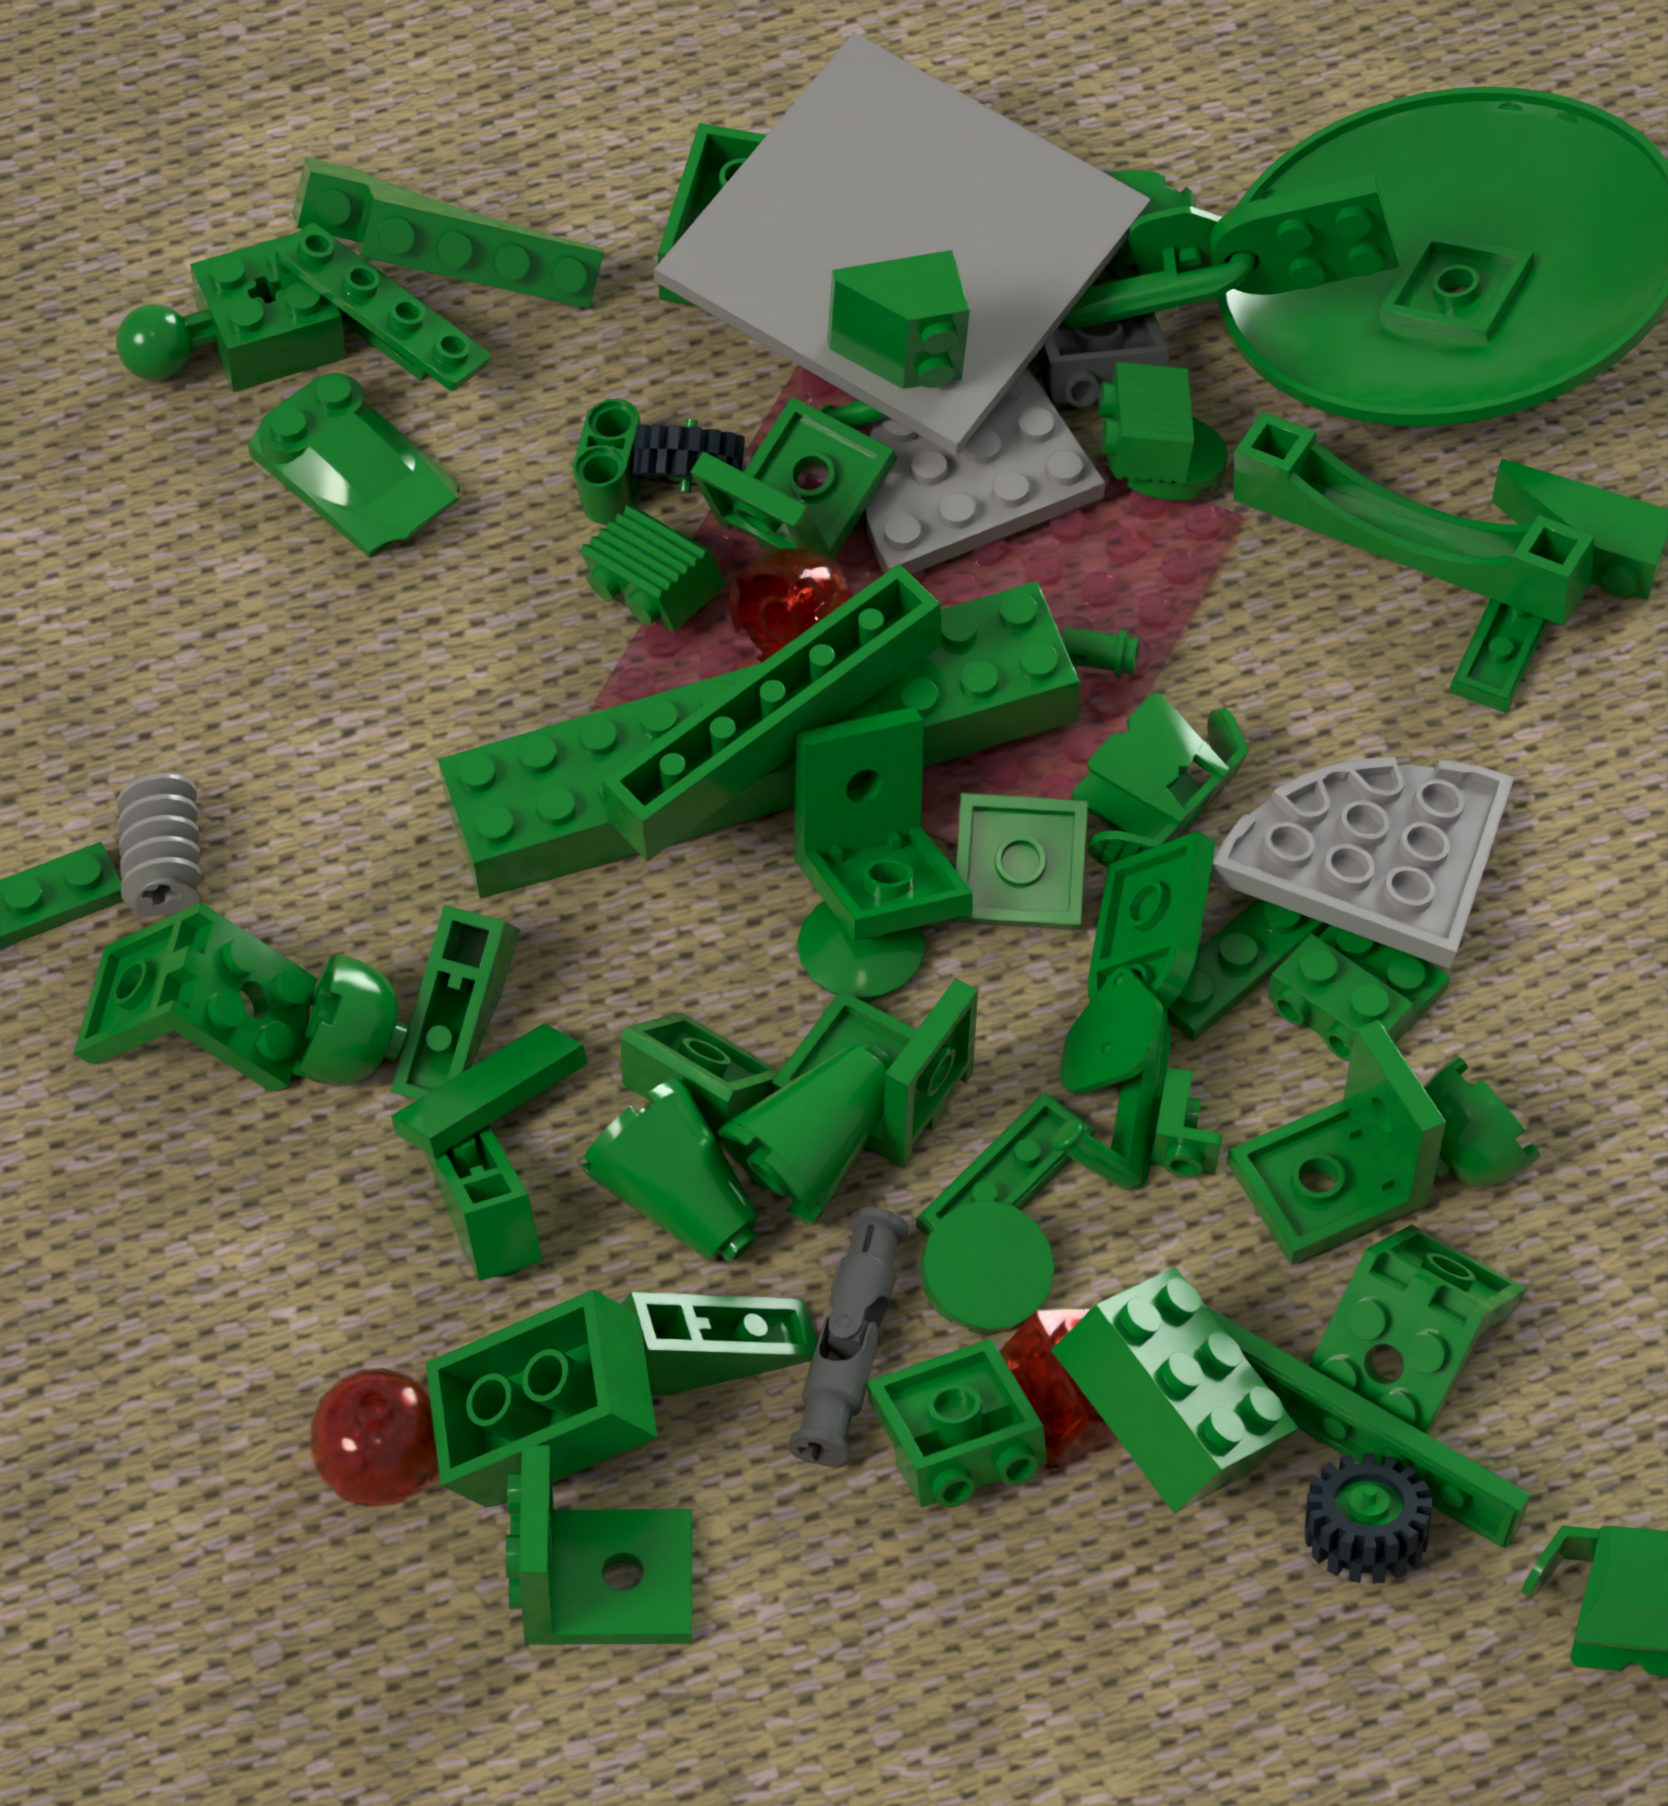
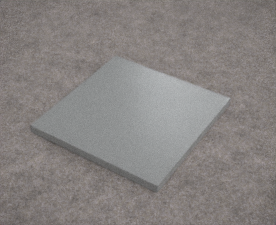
(893, 169)

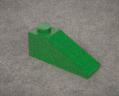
(1627, 531)
(455, 999)
(487, 1206)
(718, 1338)

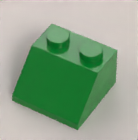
(901, 319)

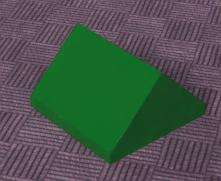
(713, 1069)

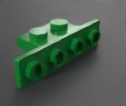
(382, 309)

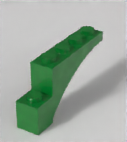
(441, 238)

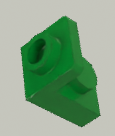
(1177, 1140)

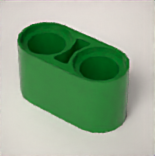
(606, 460)

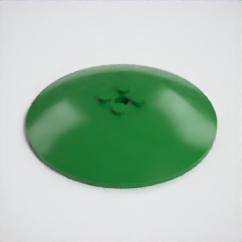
(1485, 188)

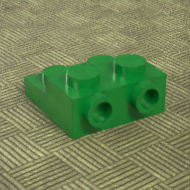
(1351, 981)
(959, 1424)

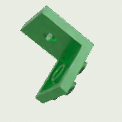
(766, 495)
(868, 842)
(189, 981)
(923, 1067)
(1373, 1144)
(1426, 1306)
(561, 1560)

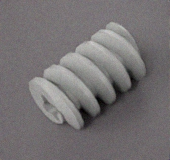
(159, 844)

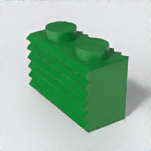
(1147, 422)
(651, 569)

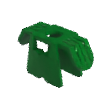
(1143, 782)
(1624, 1598)

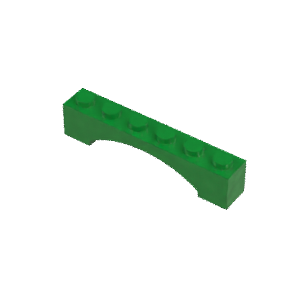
(1526, 566)

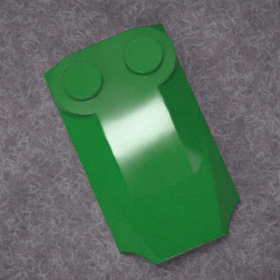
(351, 464)

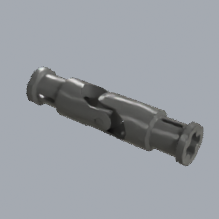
(859, 1300)

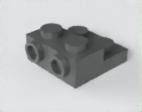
(1082, 358)

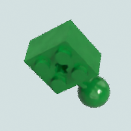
(252, 313)

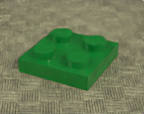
(1022, 860)

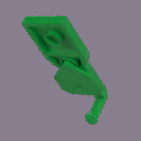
(1254, 248)
(1136, 972)

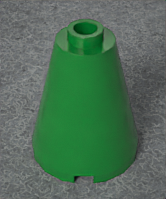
(811, 1129)
(675, 1174)

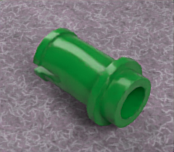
(1102, 650)

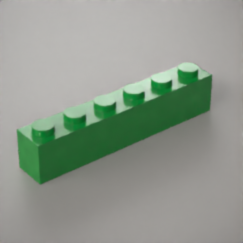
(756, 719)

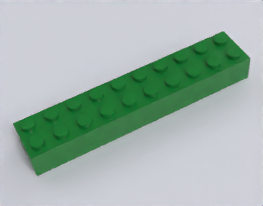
(537, 798)

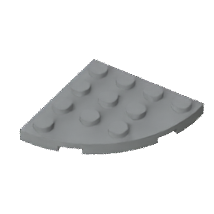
(1005, 479)
(1373, 849)

